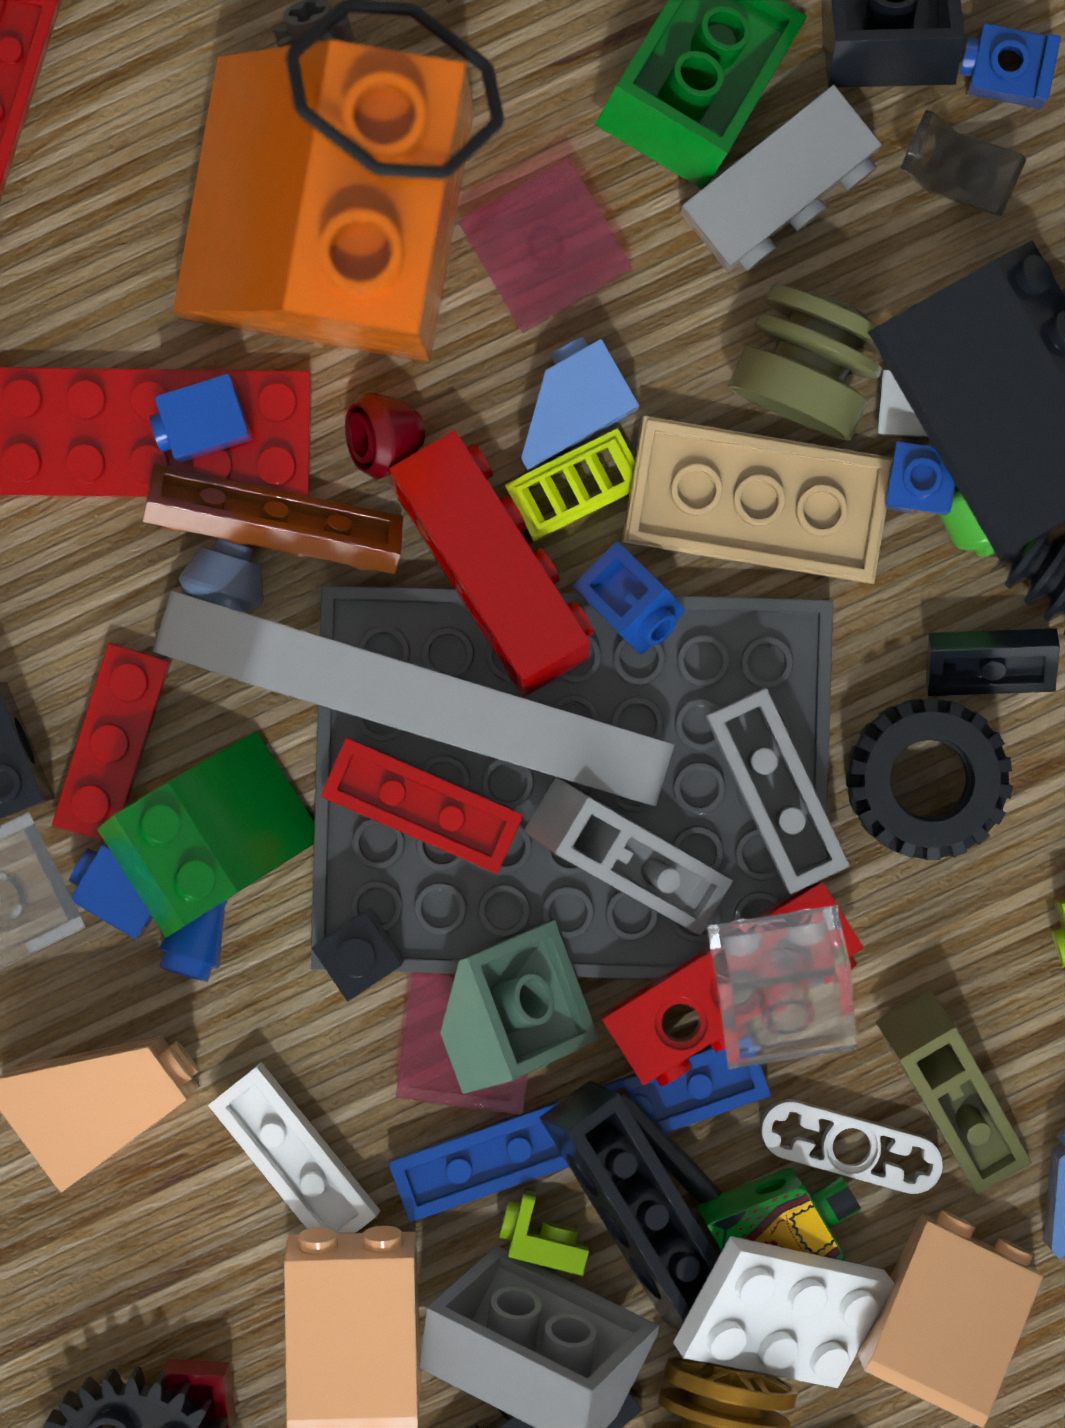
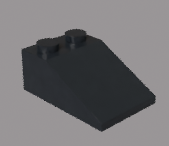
(892, 42)

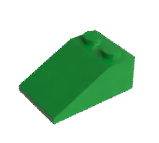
(699, 81)
(209, 833)

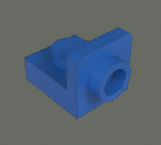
(919, 481)
(630, 599)

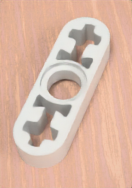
(892, 1173)

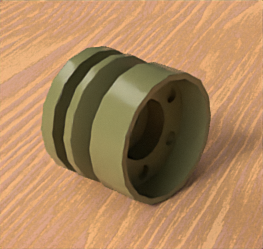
(810, 362)

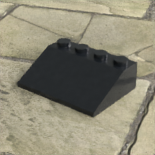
(990, 390)

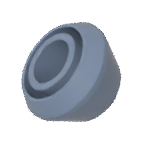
(225, 577)

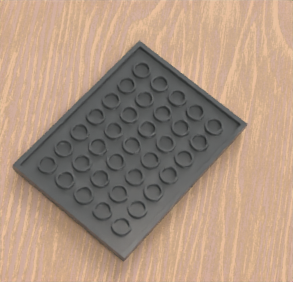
(450, 908)

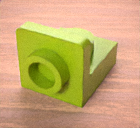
(551, 1247)

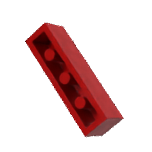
(491, 563)

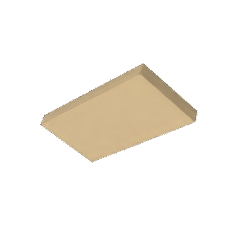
(757, 500)

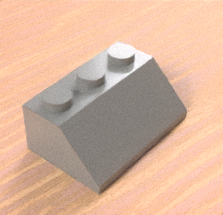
(535, 1344)

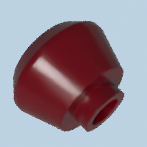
(382, 433)

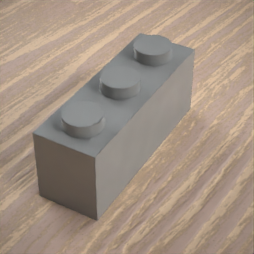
(783, 181)
(777, 790)

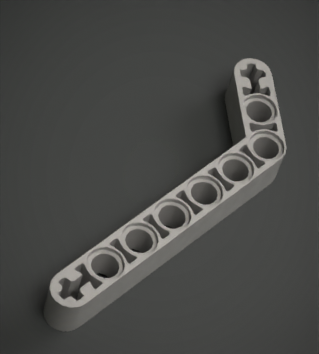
(413, 698)

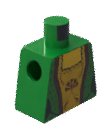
(782, 1213)

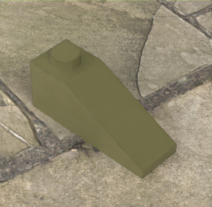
(953, 1091)

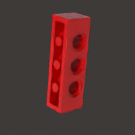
(638, 1019)

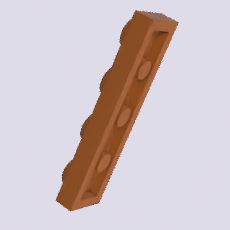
(273, 519)

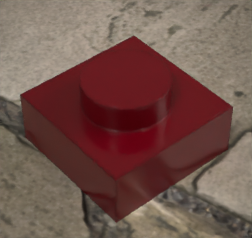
(207, 1380)

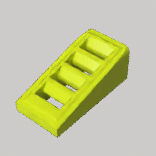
(523, 499)

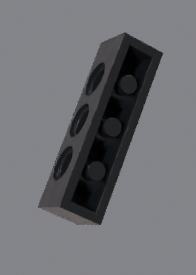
(633, 1197)

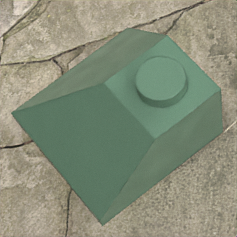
(514, 1010)

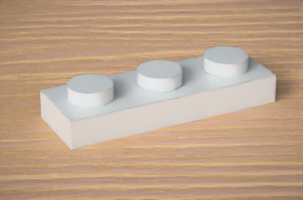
(292, 1154)

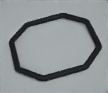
(352, 148)

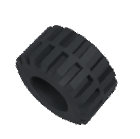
(984, 788)

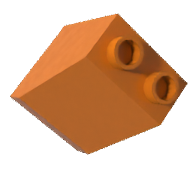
(301, 234)

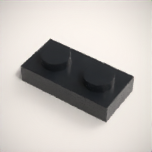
(992, 662)

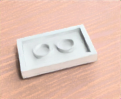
(783, 1312)

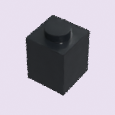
(358, 954)

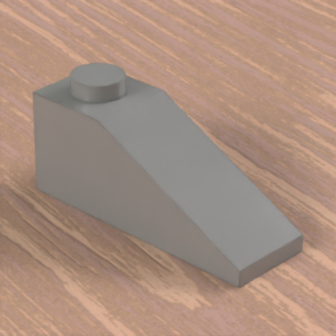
(627, 856)

